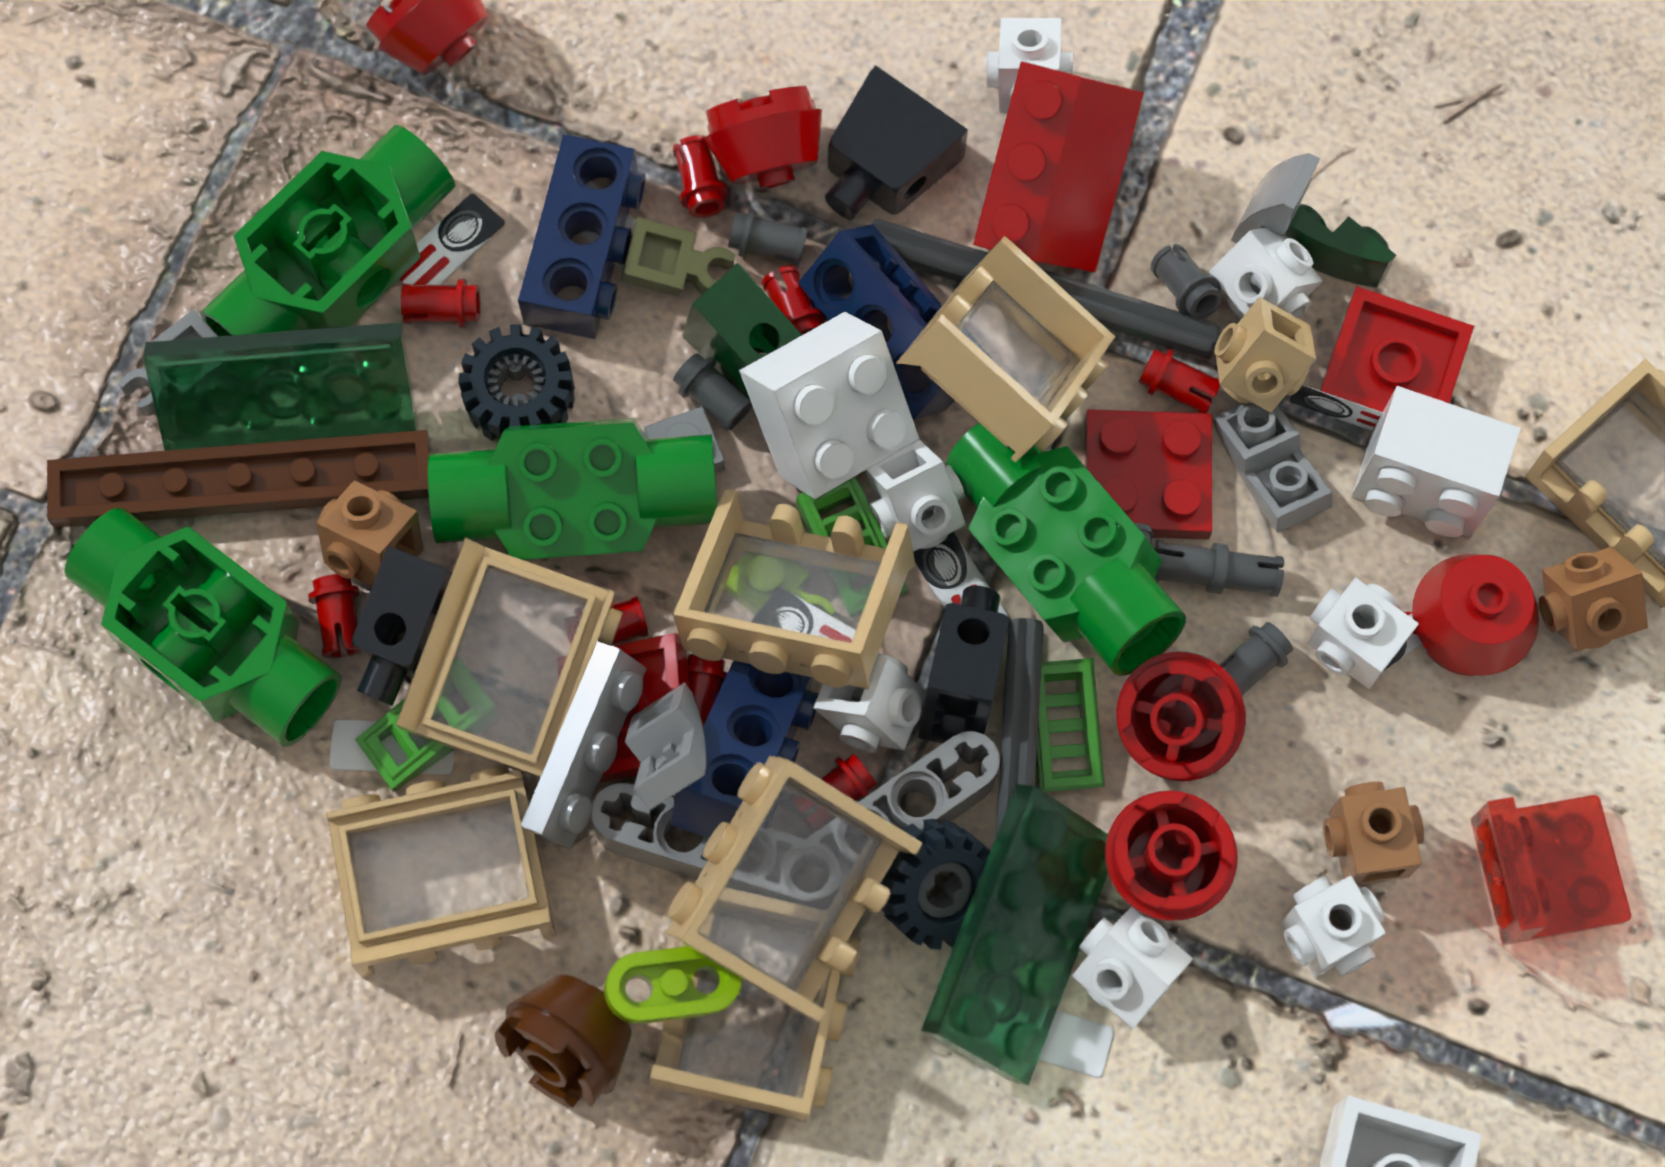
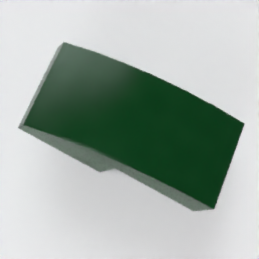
(1348, 253)

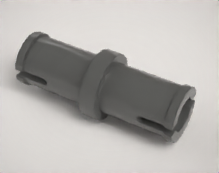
(1220, 568)

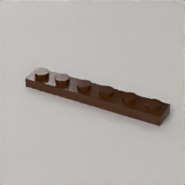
(235, 477)

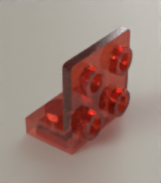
(1549, 868)

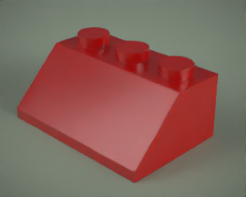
(1058, 166)

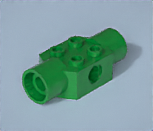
(332, 239)
(572, 488)
(1068, 548)
(202, 625)

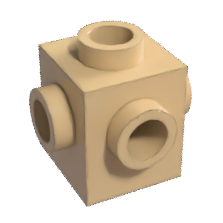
(1264, 355)

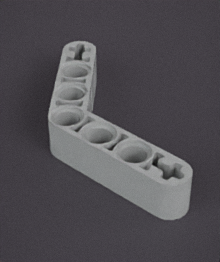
(919, 777)

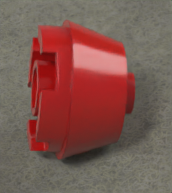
(427, 31)
(766, 136)
(1476, 614)
(1181, 716)
(1171, 855)

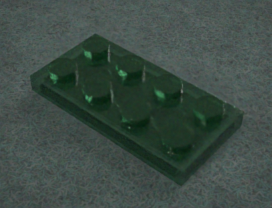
(281, 386)
(1020, 936)

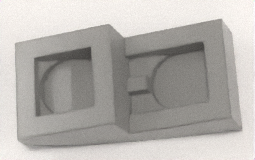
(1278, 196)
(668, 744)

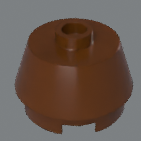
(566, 1039)

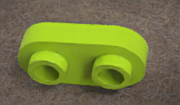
(671, 986)

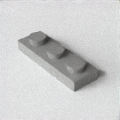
(584, 746)

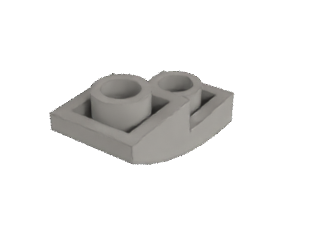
(1272, 465)

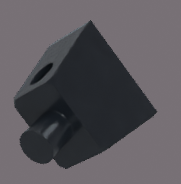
(890, 147)
(401, 599)
(964, 666)

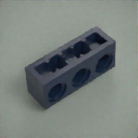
(575, 209)
(881, 289)
(748, 723)

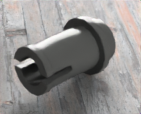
(767, 238)
(1194, 291)
(712, 391)
(1257, 656)

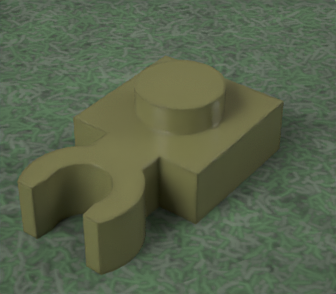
(664, 258)

